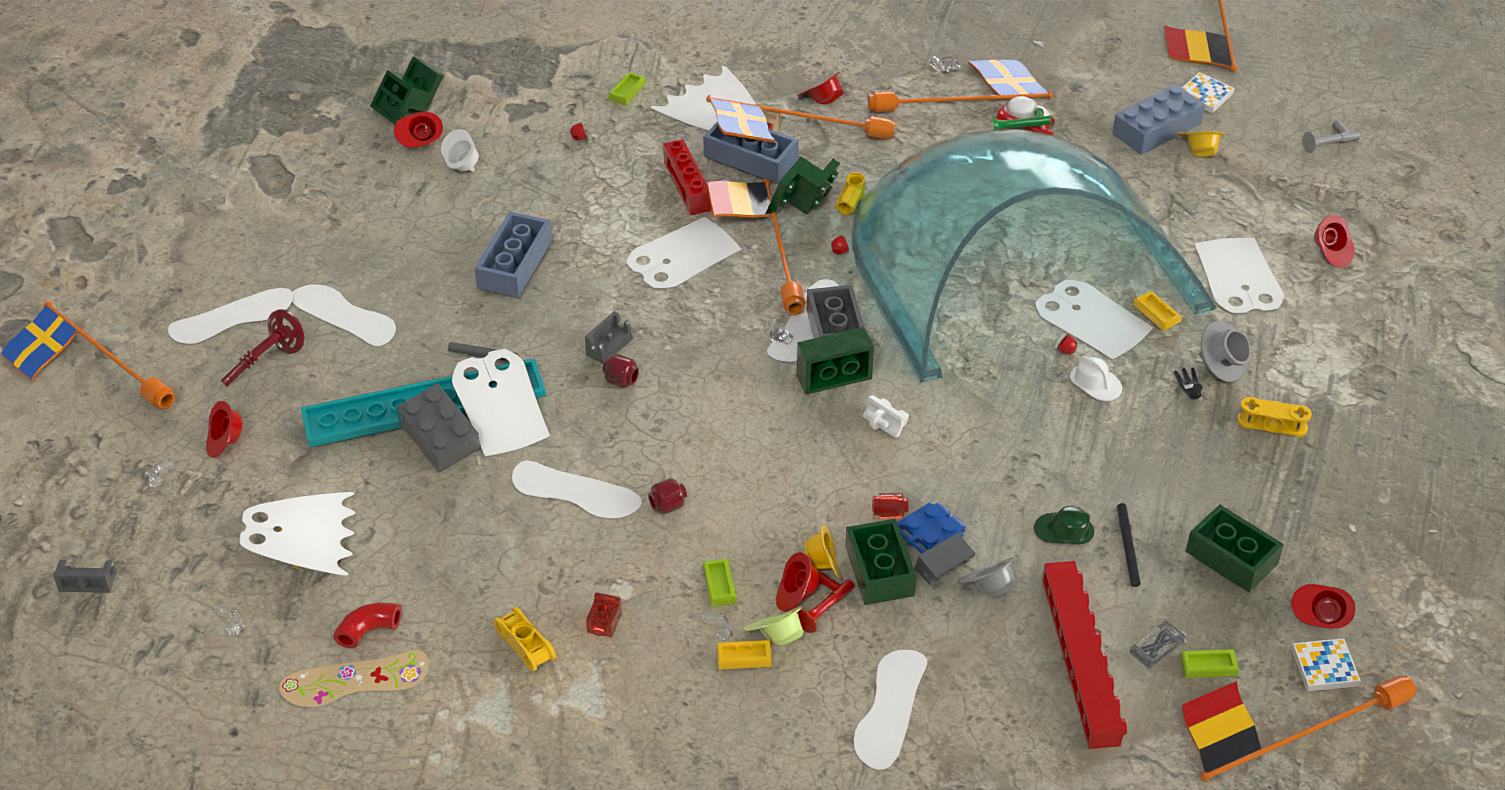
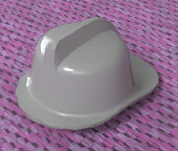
(994, 579)

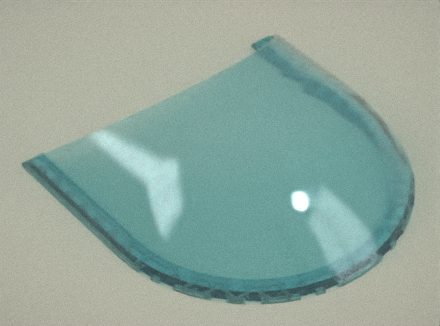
(940, 197)

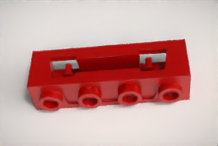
(686, 176)

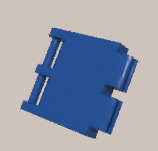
(930, 526)

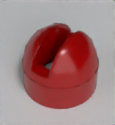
(577, 132)
(840, 245)
(1067, 345)

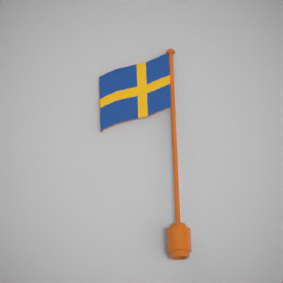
(1004, 77)
(750, 122)
(51, 334)

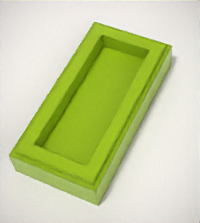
(627, 88)
(719, 582)
(1209, 663)

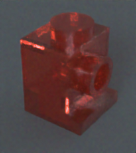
(604, 615)

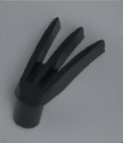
(1192, 390)

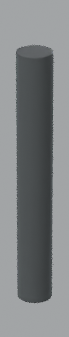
(470, 349)

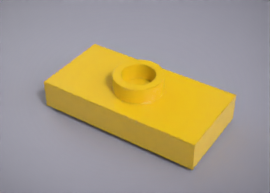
(1157, 310)
(744, 654)

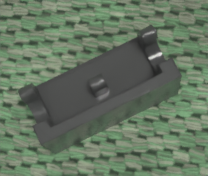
(608, 338)
(943, 558)
(84, 579)

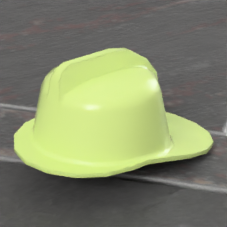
(780, 628)

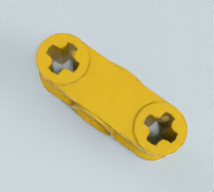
(1274, 416)
(524, 639)

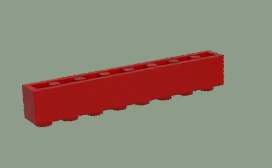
(1083, 655)

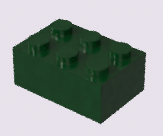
(834, 360)
(1234, 548)
(880, 561)

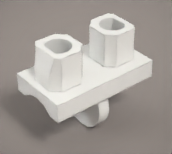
(884, 416)

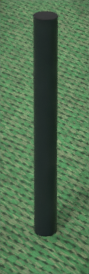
(1128, 545)

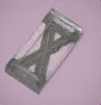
(1157, 644)

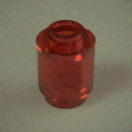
(889, 505)

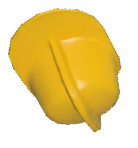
(1203, 143)
(822, 551)

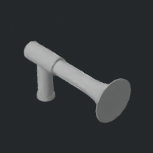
(1311, 141)

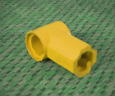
(852, 193)

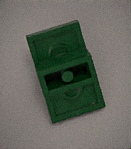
(407, 90)
(804, 186)

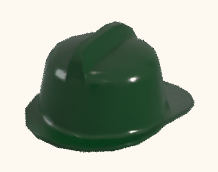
(1065, 526)

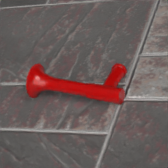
(1004, 115)
(809, 618)

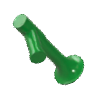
(1039, 120)

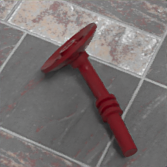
(276, 335)

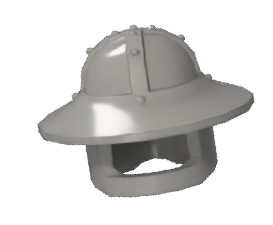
(1225, 351)

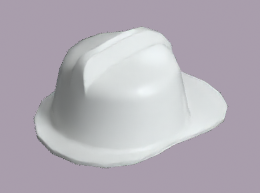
(1023, 107)
(459, 151)
(1095, 379)

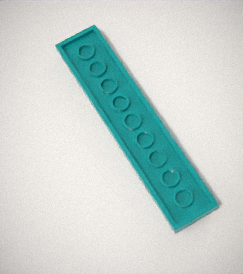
(378, 410)

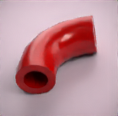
(365, 619)

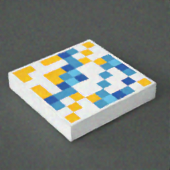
(1209, 91)
(1325, 664)

